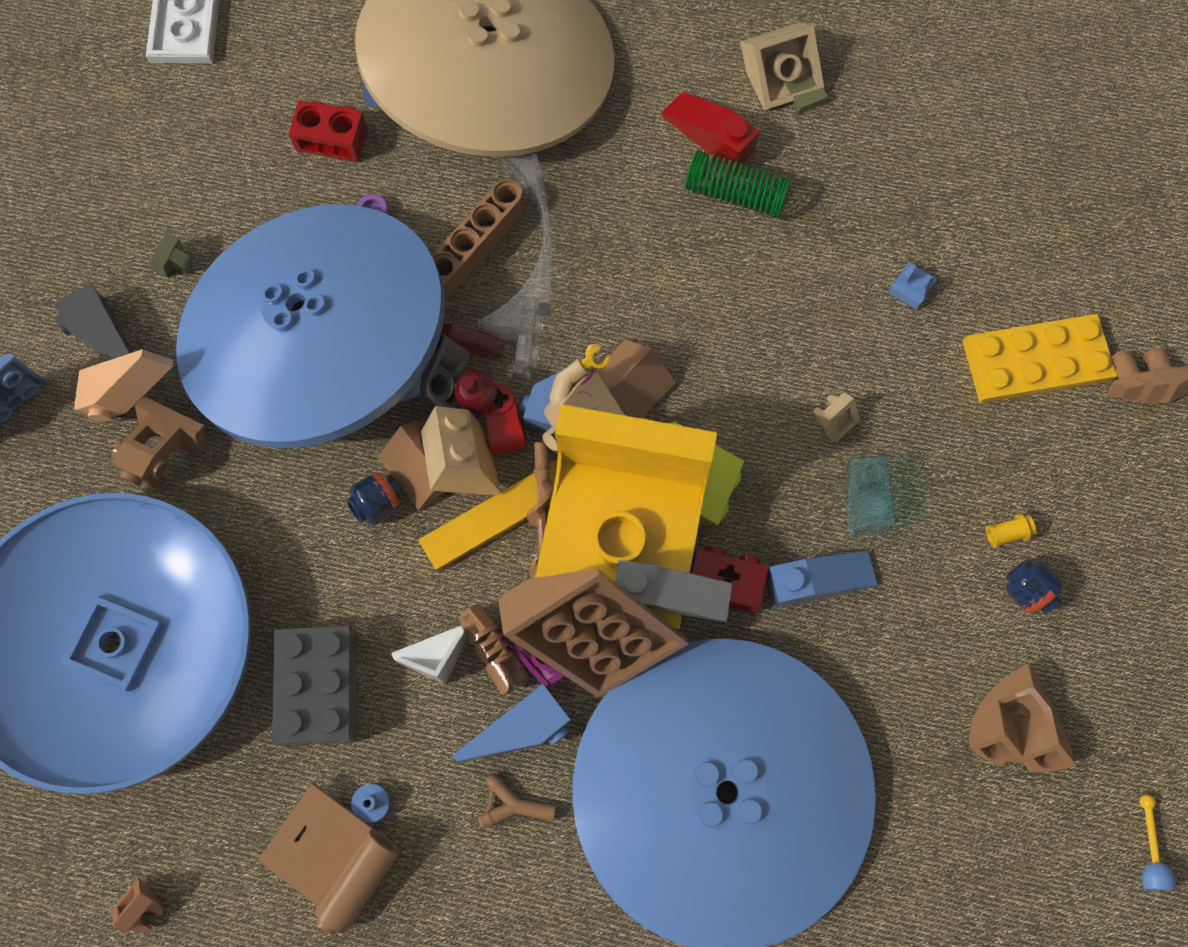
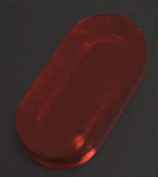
(475, 341)

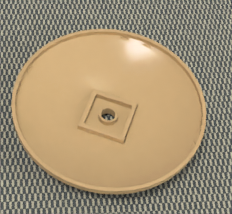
(483, 89)

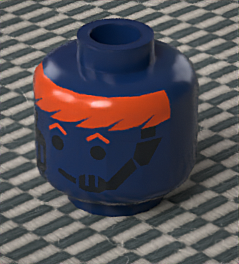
(374, 499)
(1034, 586)

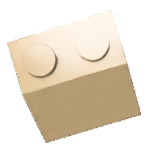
(781, 58)
(458, 453)

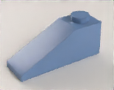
(819, 578)
(524, 726)

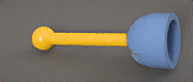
(1156, 874)

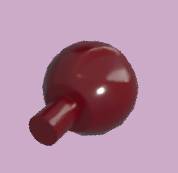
(476, 391)

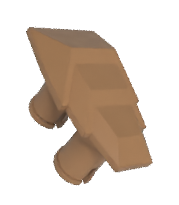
(1157, 385)

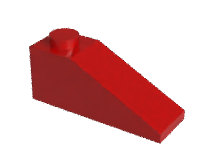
(713, 128)

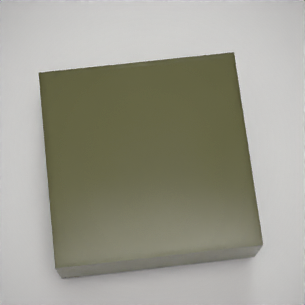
(808, 100)

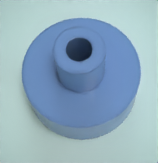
(379, 805)

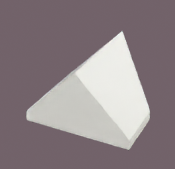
(435, 655)

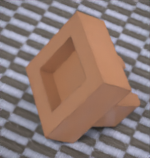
(129, 909)

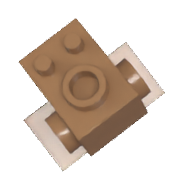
(147, 464)

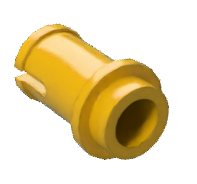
(1019, 528)

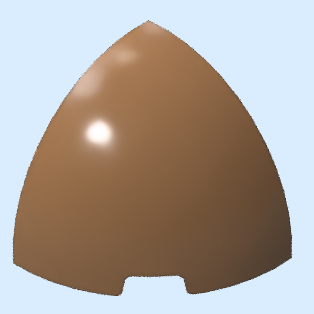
(1020, 726)

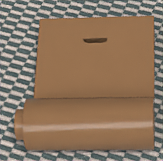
(333, 862)

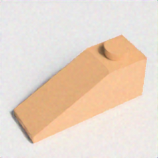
(118, 384)

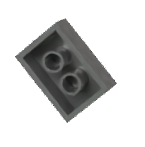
(315, 686)

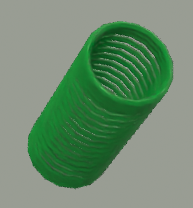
(774, 202)

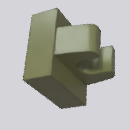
(170, 256)

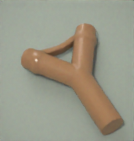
(512, 805)

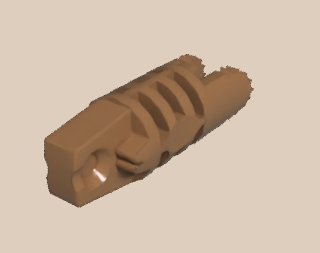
(493, 650)

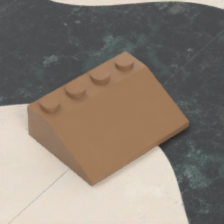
(587, 628)

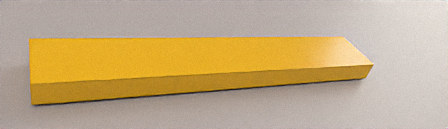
(483, 522)

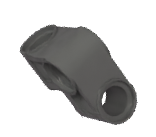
(444, 371)

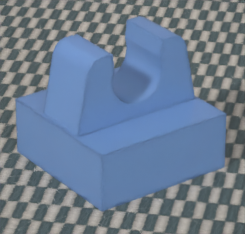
(912, 285)

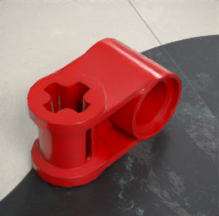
(505, 425)

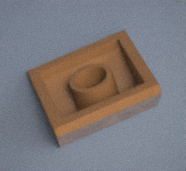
(636, 378)
(407, 464)

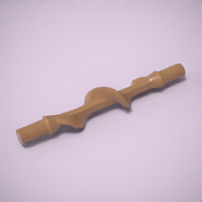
(537, 514)

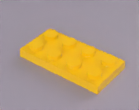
(1039, 358)

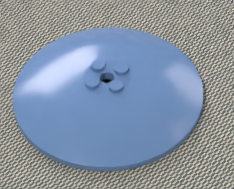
(184, 626)

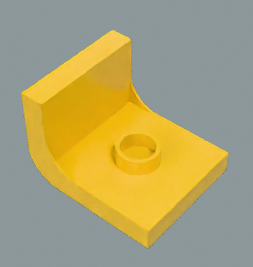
(624, 494)

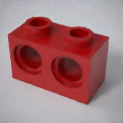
(326, 137)

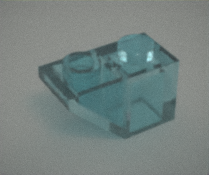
(868, 497)

